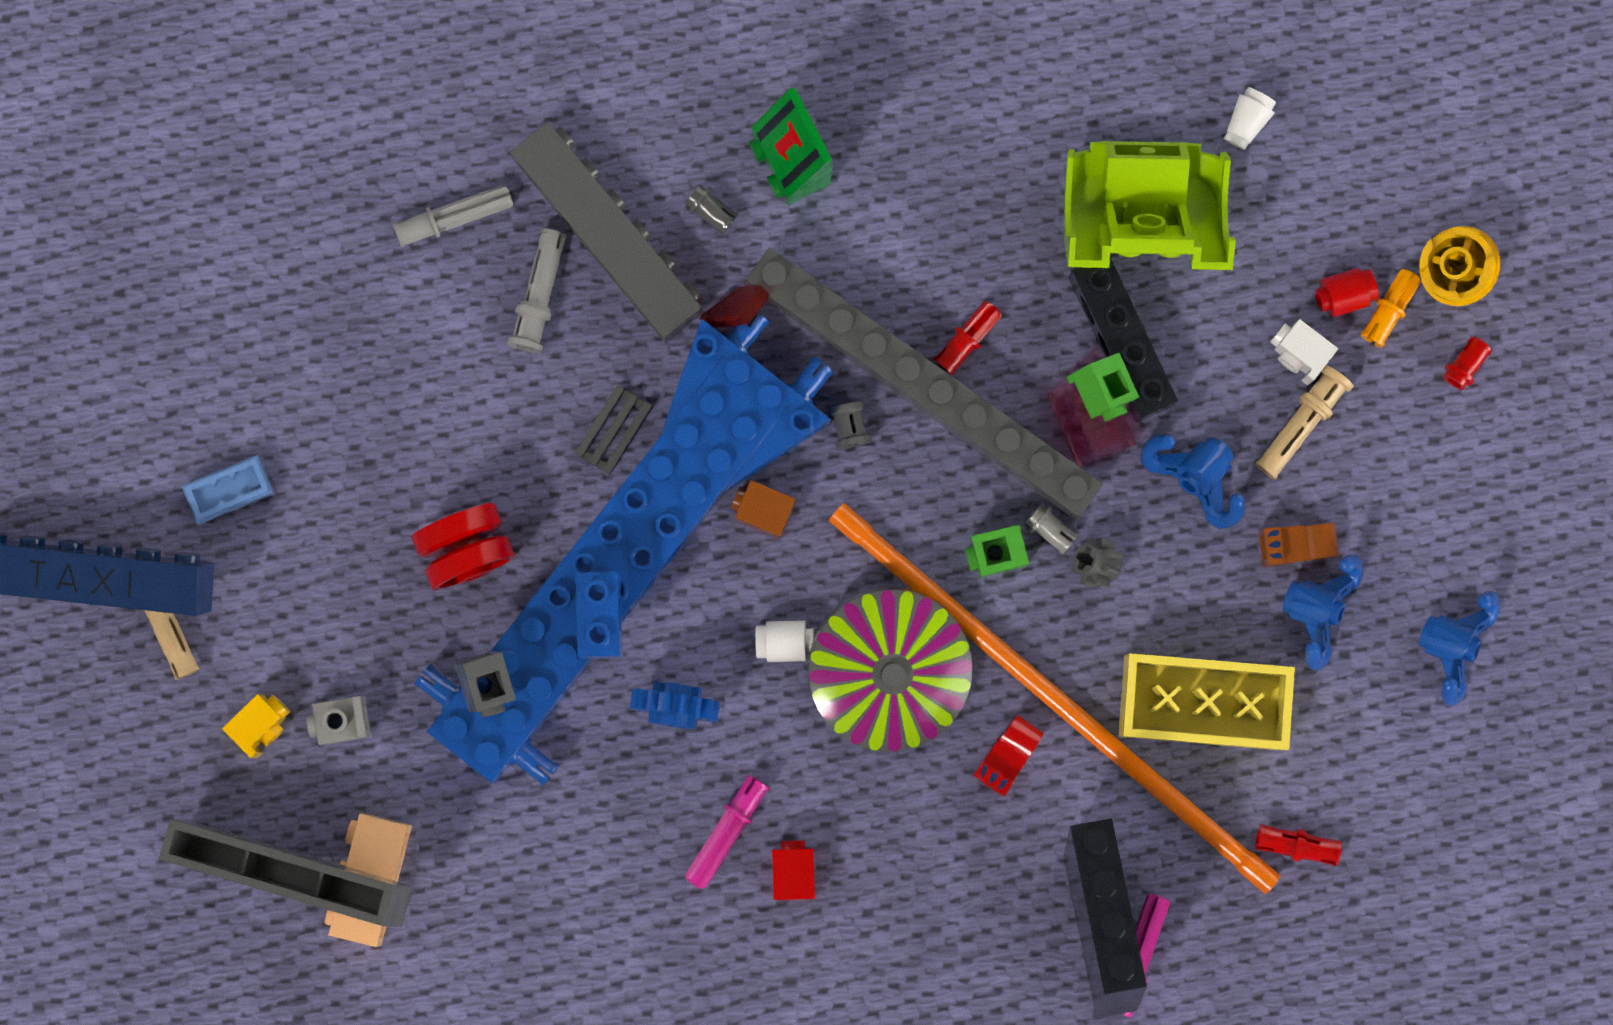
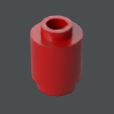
(1346, 292)

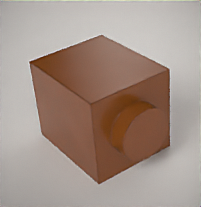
(763, 508)

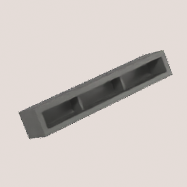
(606, 231)
(286, 873)

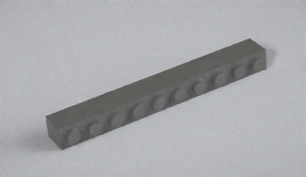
(924, 385)

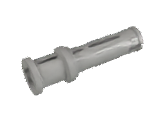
(534, 308)

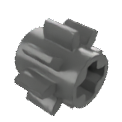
(1097, 562)

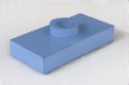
(227, 489)

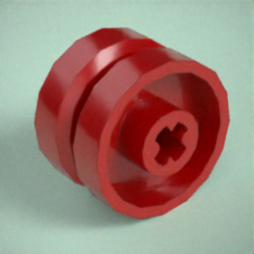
(464, 548)

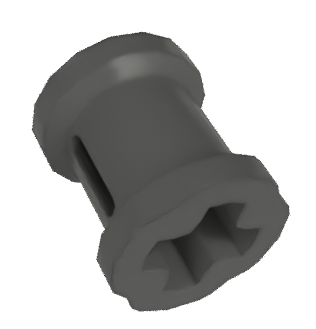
(849, 425)

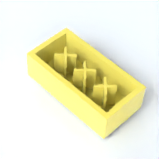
(1206, 702)

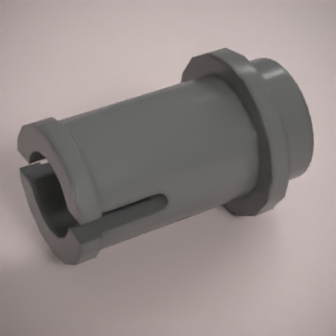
(711, 209)

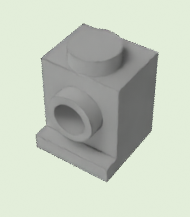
(354, 724)

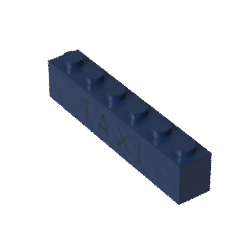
(106, 576)

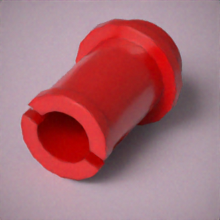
(1462, 370)

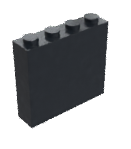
(1104, 918)

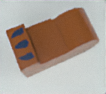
(1297, 544)

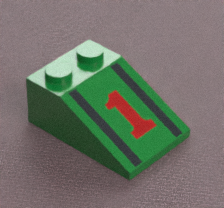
(791, 149)

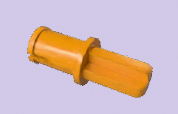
(1391, 308)

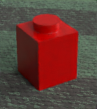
(793, 871)

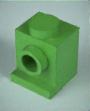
(1105, 387)
(1011, 545)

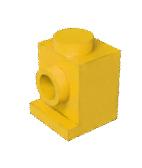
(257, 724)

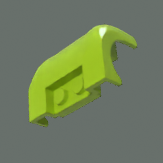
(1147, 202)

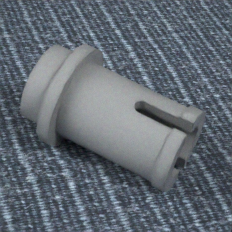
(1051, 528)

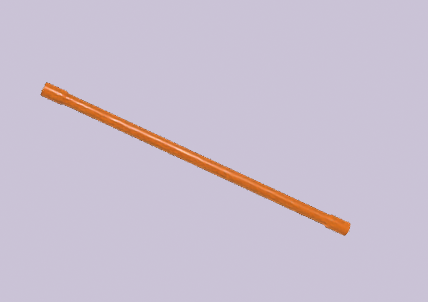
(1245, 861)

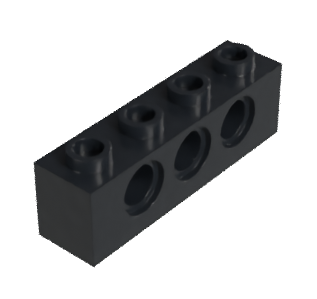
(1121, 331)

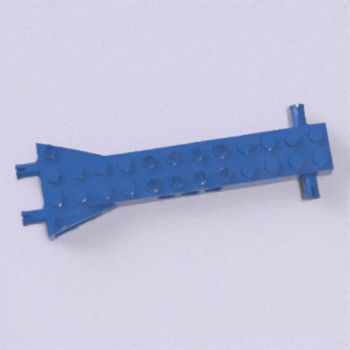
(719, 431)

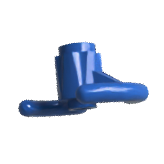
(1198, 475)
(1321, 607)
(1457, 643)

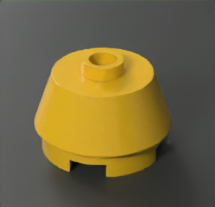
(1459, 265)

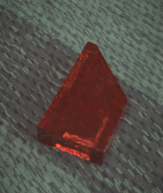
(737, 307)

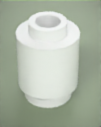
(784, 641)

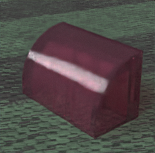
(1087, 437)

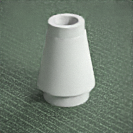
(1249, 117)

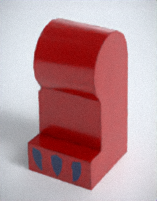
(1008, 755)

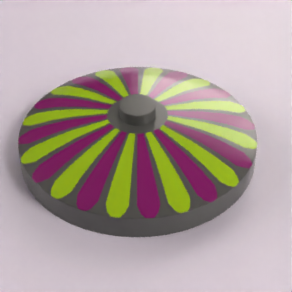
(889, 669)

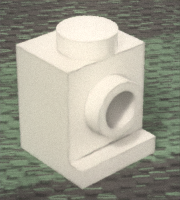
(1303, 350)

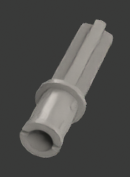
(452, 215)

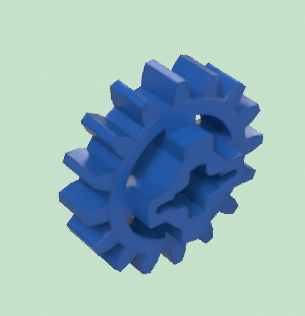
(675, 705)

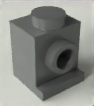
(494, 670)

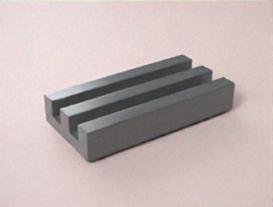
(631, 400)

